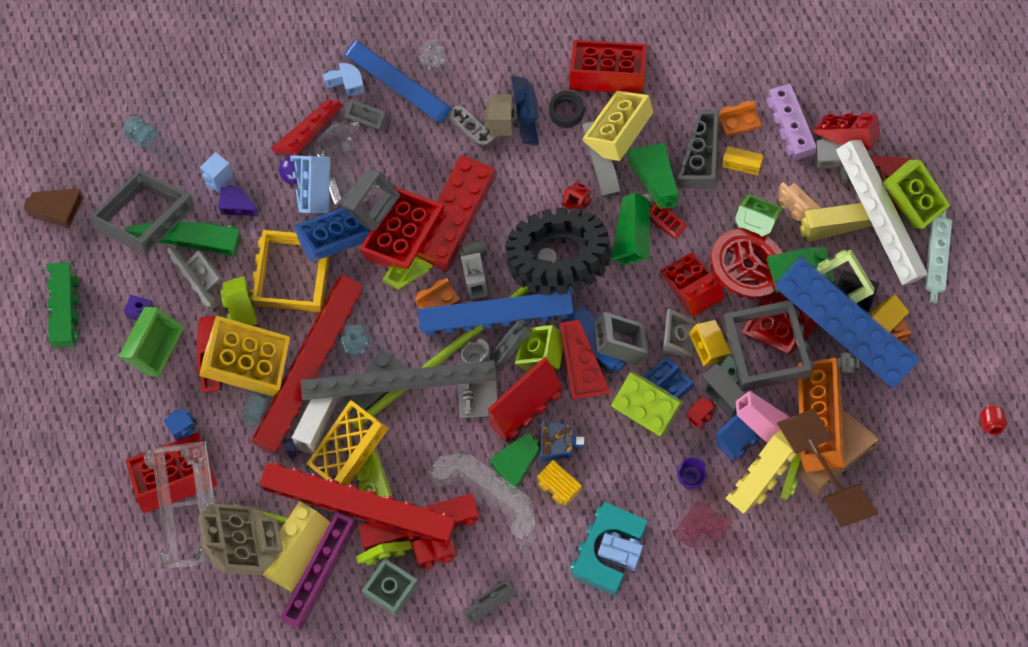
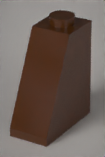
(54, 206)

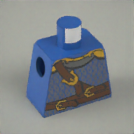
(558, 441)

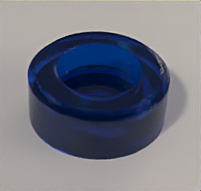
(291, 448)

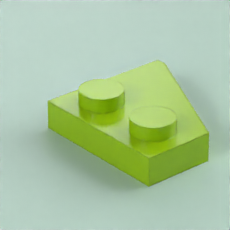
(790, 481)

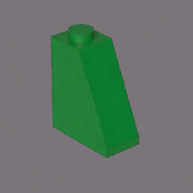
(516, 459)

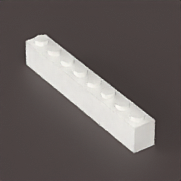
(881, 212)

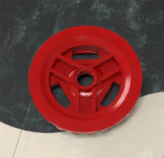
(745, 247)

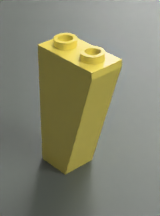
(833, 221)

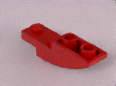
(204, 330)

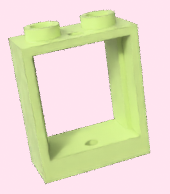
(841, 257)

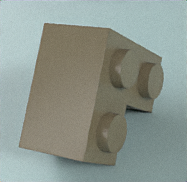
(499, 114)

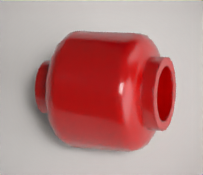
(993, 419)

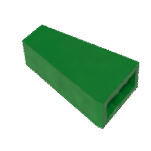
(655, 173)
(632, 231)

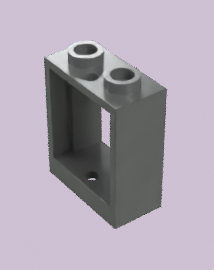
(368, 115)
(381, 207)
(608, 346)
(721, 389)

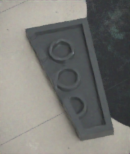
(381, 363)

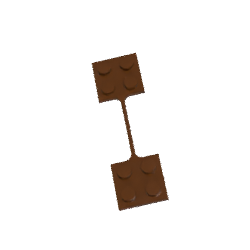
(808, 432)

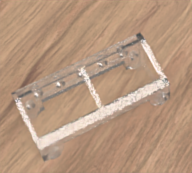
(197, 455)

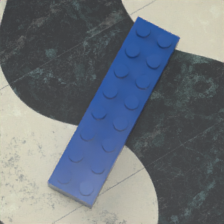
(847, 321)

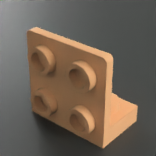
(795, 200)

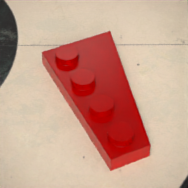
(306, 130)
(582, 366)

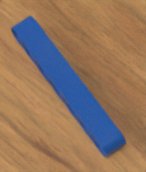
(398, 81)

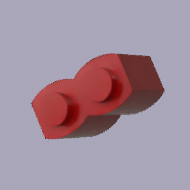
(431, 552)

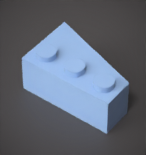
(313, 183)

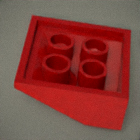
(777, 329)

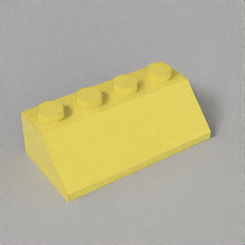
(619, 124)
(299, 542)

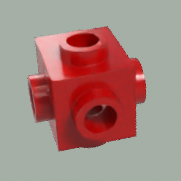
(576, 196)

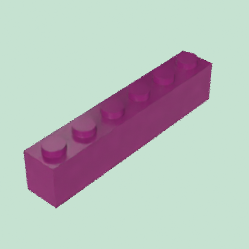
(318, 571)

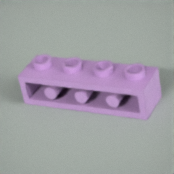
(791, 121)

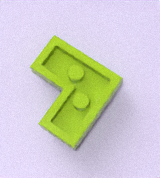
(384, 551)

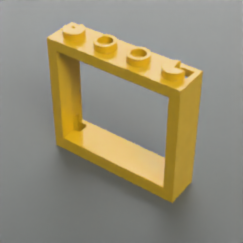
(259, 276)

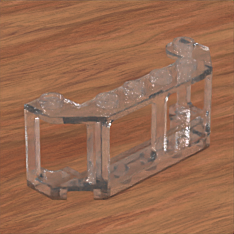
(491, 488)

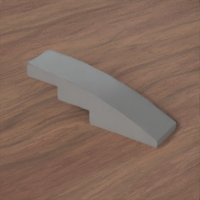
(603, 169)

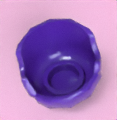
(286, 171)
(692, 473)

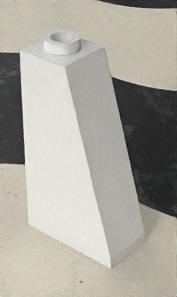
(313, 424)

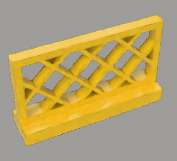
(361, 452)

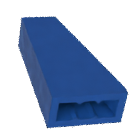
(587, 321)

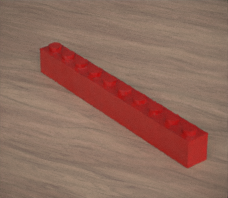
(307, 363)
(357, 503)

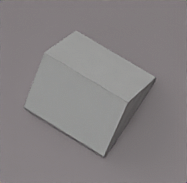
(677, 337)

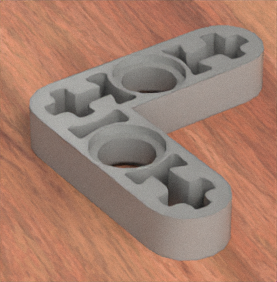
(480, 130)

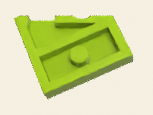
(401, 277)

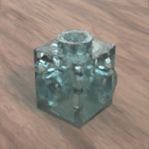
(355, 340)

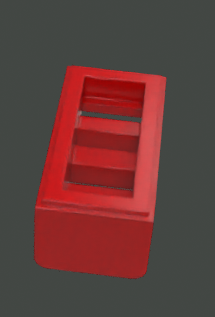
(662, 224)

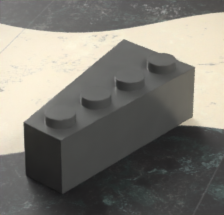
(701, 159)

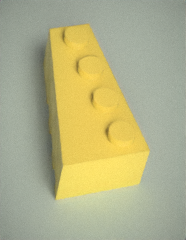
(762, 474)

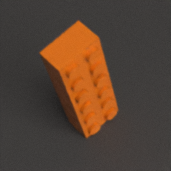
(824, 394)

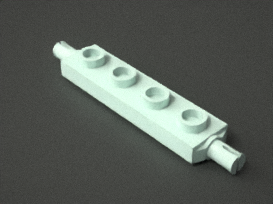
(938, 256)

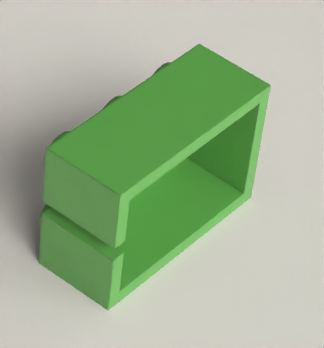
(151, 341)

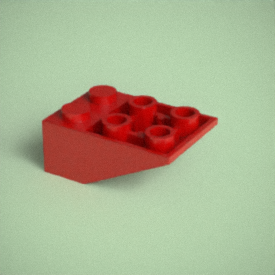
(850, 127)
(693, 284)

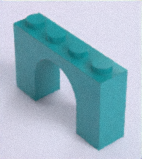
(587, 566)

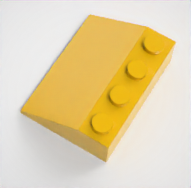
(245, 356)

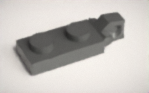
(489, 600)

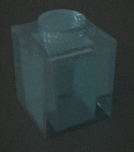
(255, 409)

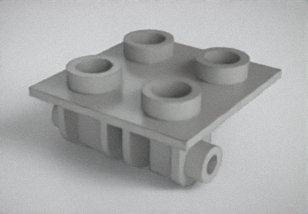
(476, 398)

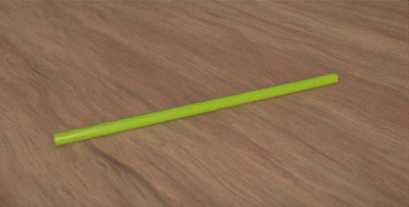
(435, 361)

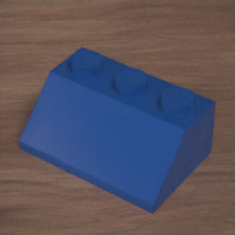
(736, 438)

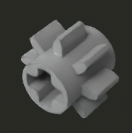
(848, 363)

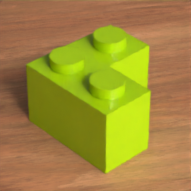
(238, 300)

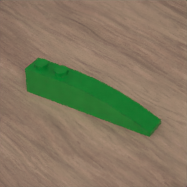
(198, 236)

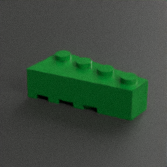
(63, 305)

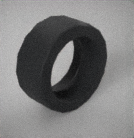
(566, 96)

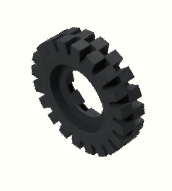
(537, 273)

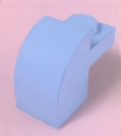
(347, 75)

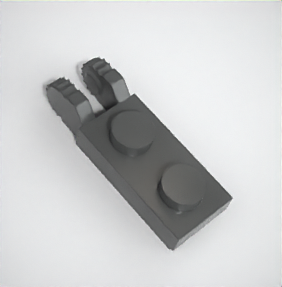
(509, 344)

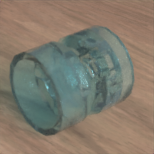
(140, 133)

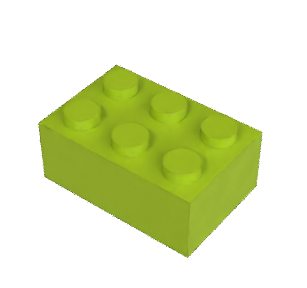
(916, 194)
(647, 404)

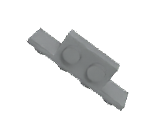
(199, 273)

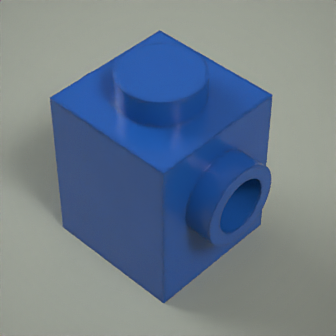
(180, 423)

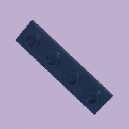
(526, 109)

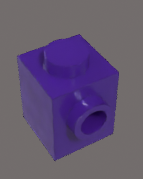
(135, 306)

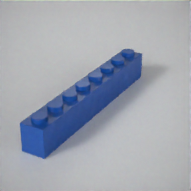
(495, 311)

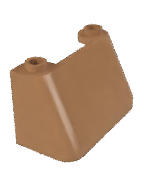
(857, 442)

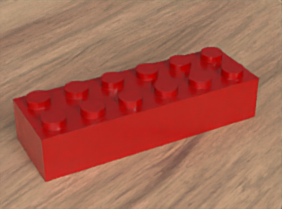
(462, 200)

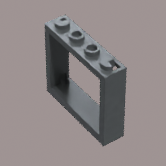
(159, 229)
(775, 377)

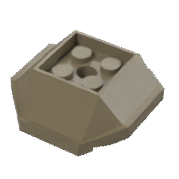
(239, 538)

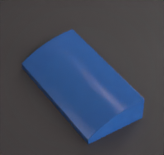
(330, 234)

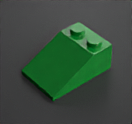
(781, 262)

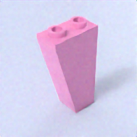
(759, 415)

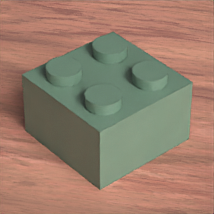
(390, 588)

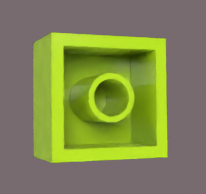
(542, 342)

